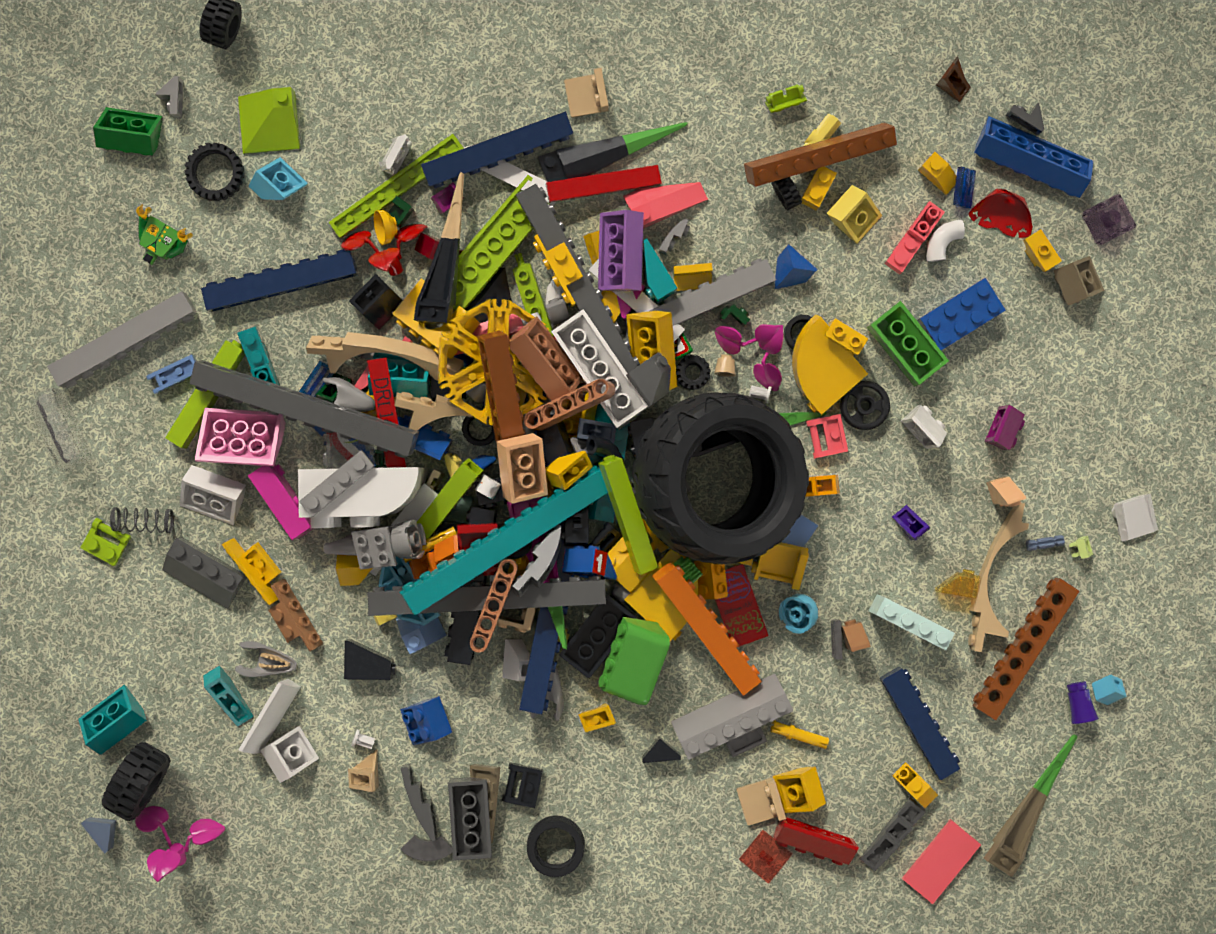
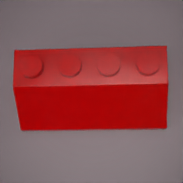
(815, 840)

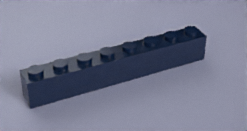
(496, 149)
(279, 281)

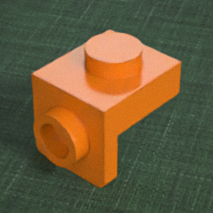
(423, 564)

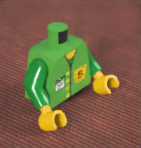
(159, 238)

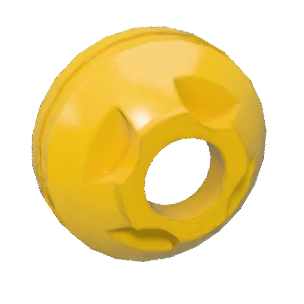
(384, 226)

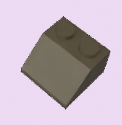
(1078, 280)

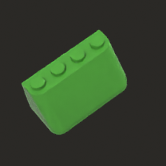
(635, 660)

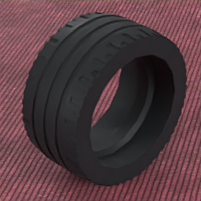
(544, 867)

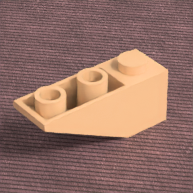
(1005, 492)

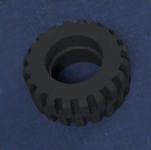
(135, 781)

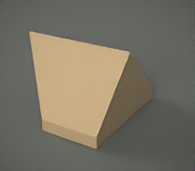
(365, 774)

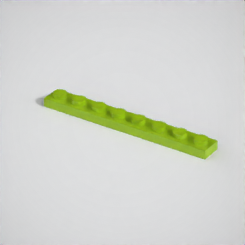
(386, 192)

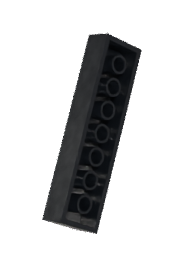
(465, 621)

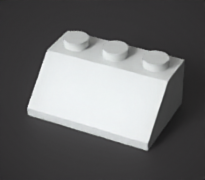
(211, 494)

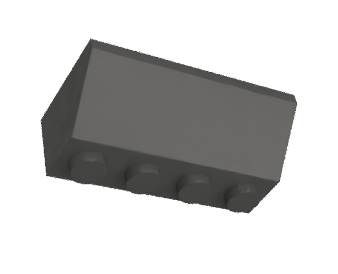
(203, 572)
(469, 818)

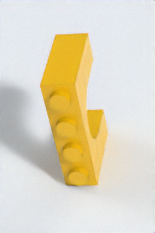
(430, 337)

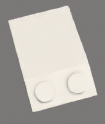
(925, 427)

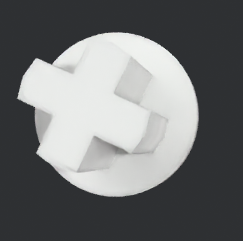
(761, 393)
(362, 740)

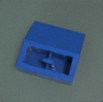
(426, 721)

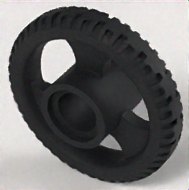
(882, 405)

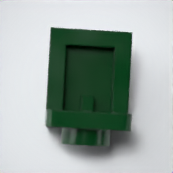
(740, 315)

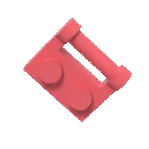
(833, 434)

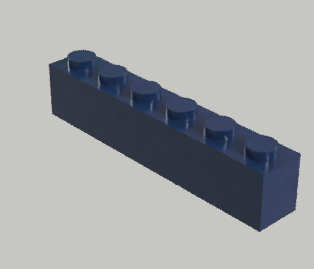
(920, 723)

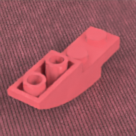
(914, 237)

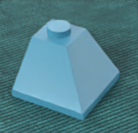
(276, 181)

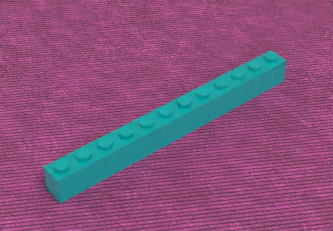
(503, 541)

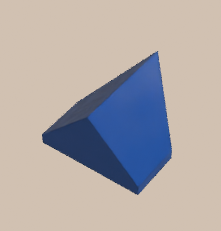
(792, 268)

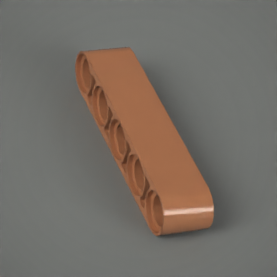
(578, 404)
(487, 613)

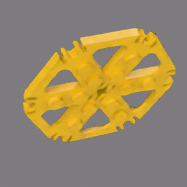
(473, 375)

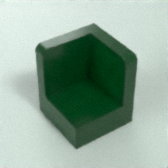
(400, 210)

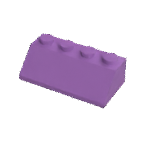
(620, 251)

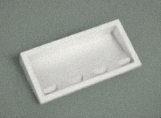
(270, 717)

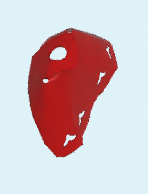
(1004, 209)

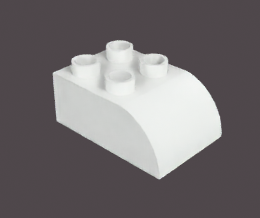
(373, 495)

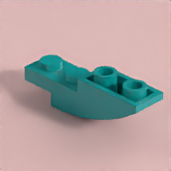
(257, 355)

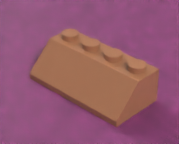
(545, 359)

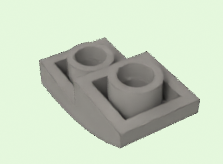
(677, 232)
(557, 311)

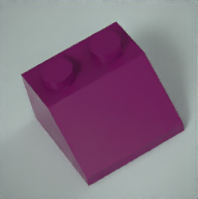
(1005, 427)

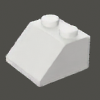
(289, 754)

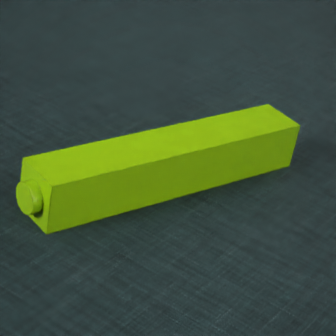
(192, 414)
(449, 497)
(628, 514)

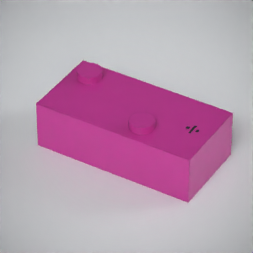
(281, 499)

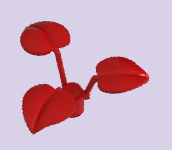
(388, 259)

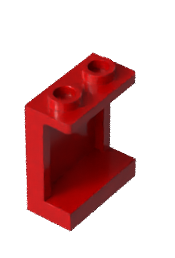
(471, 532)

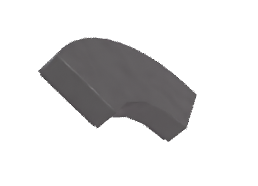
(426, 849)

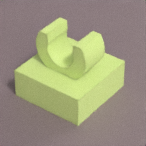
(1083, 546)

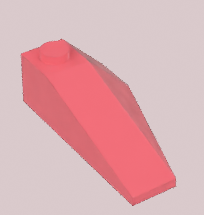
(664, 201)

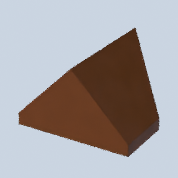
(954, 81)

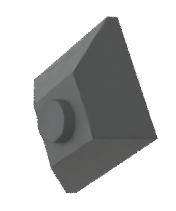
(651, 379)

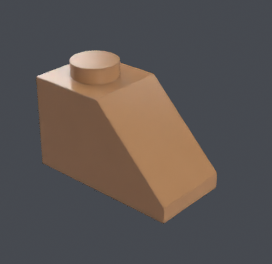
(854, 635)

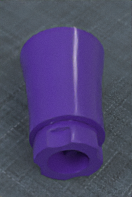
(1080, 703)

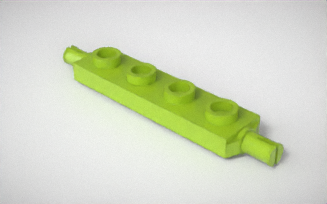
(530, 290)

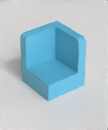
(1109, 689)

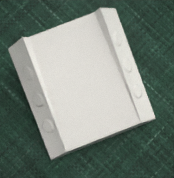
(395, 154)
(1135, 517)

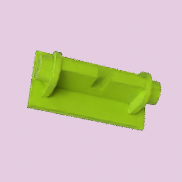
(777, 101)

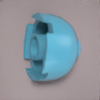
(798, 613)

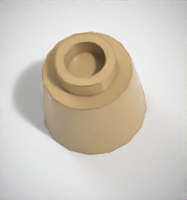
(725, 366)

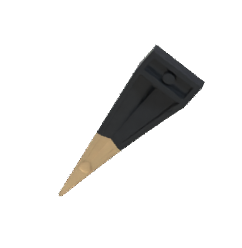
(440, 286)

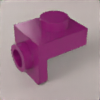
(444, 198)

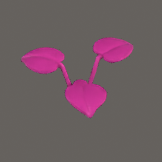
(769, 339)
(164, 862)

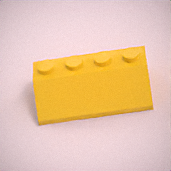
(651, 334)

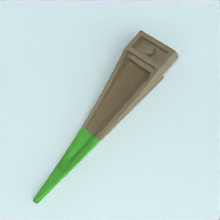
(1014, 837)

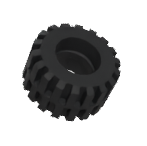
(220, 22)

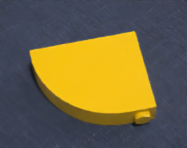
(823, 367)
(655, 605)

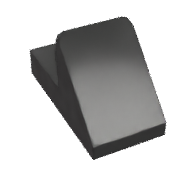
(1031, 121)

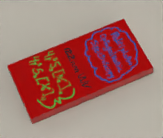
(740, 608)

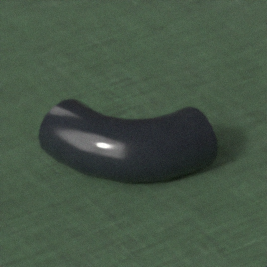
(602, 447)

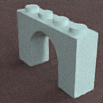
(911, 622)

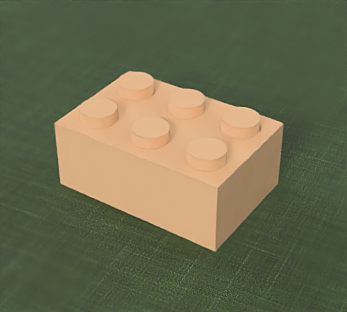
(522, 468)

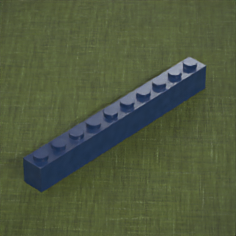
(542, 652)

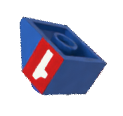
(588, 563)

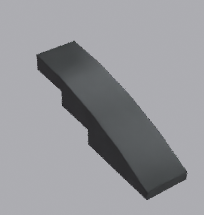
(422, 808)
(892, 834)

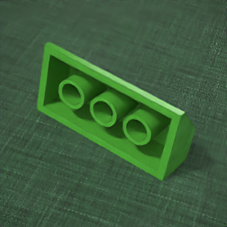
(907, 344)

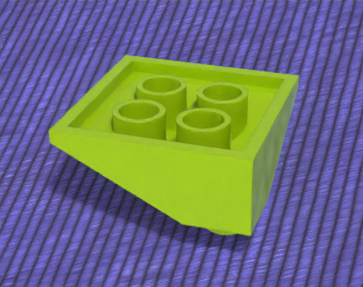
(269, 121)

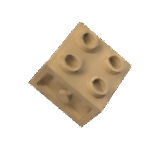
(586, 94)
(522, 626)
(761, 801)

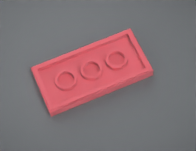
(941, 861)

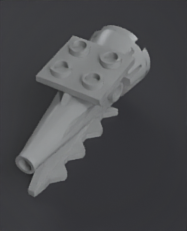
(381, 545)

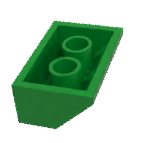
(128, 131)

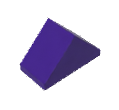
(910, 523)

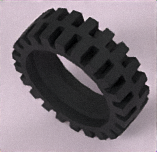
(198, 155)

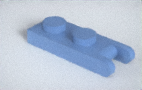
(173, 373)

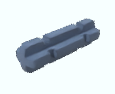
(1043, 543)

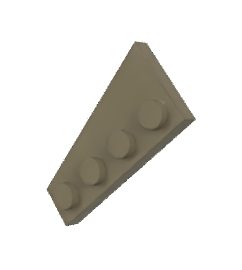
(492, 774)

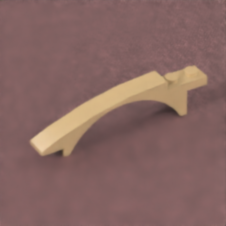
(341, 349)
(426, 410)
(985, 619)

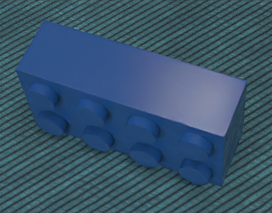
(962, 314)

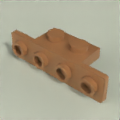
(292, 618)

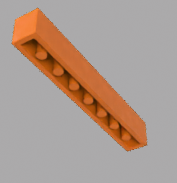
(706, 627)

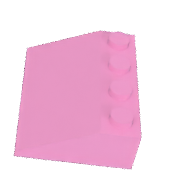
(240, 437)

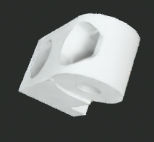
(488, 487)

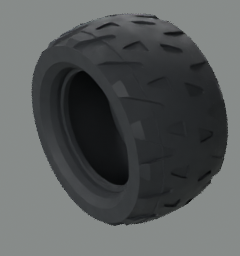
(775, 491)

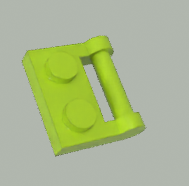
(102, 547)

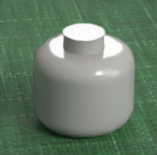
(620, 592)

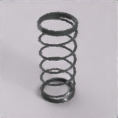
(166, 518)

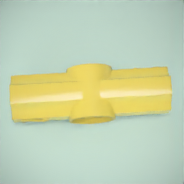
(824, 130)

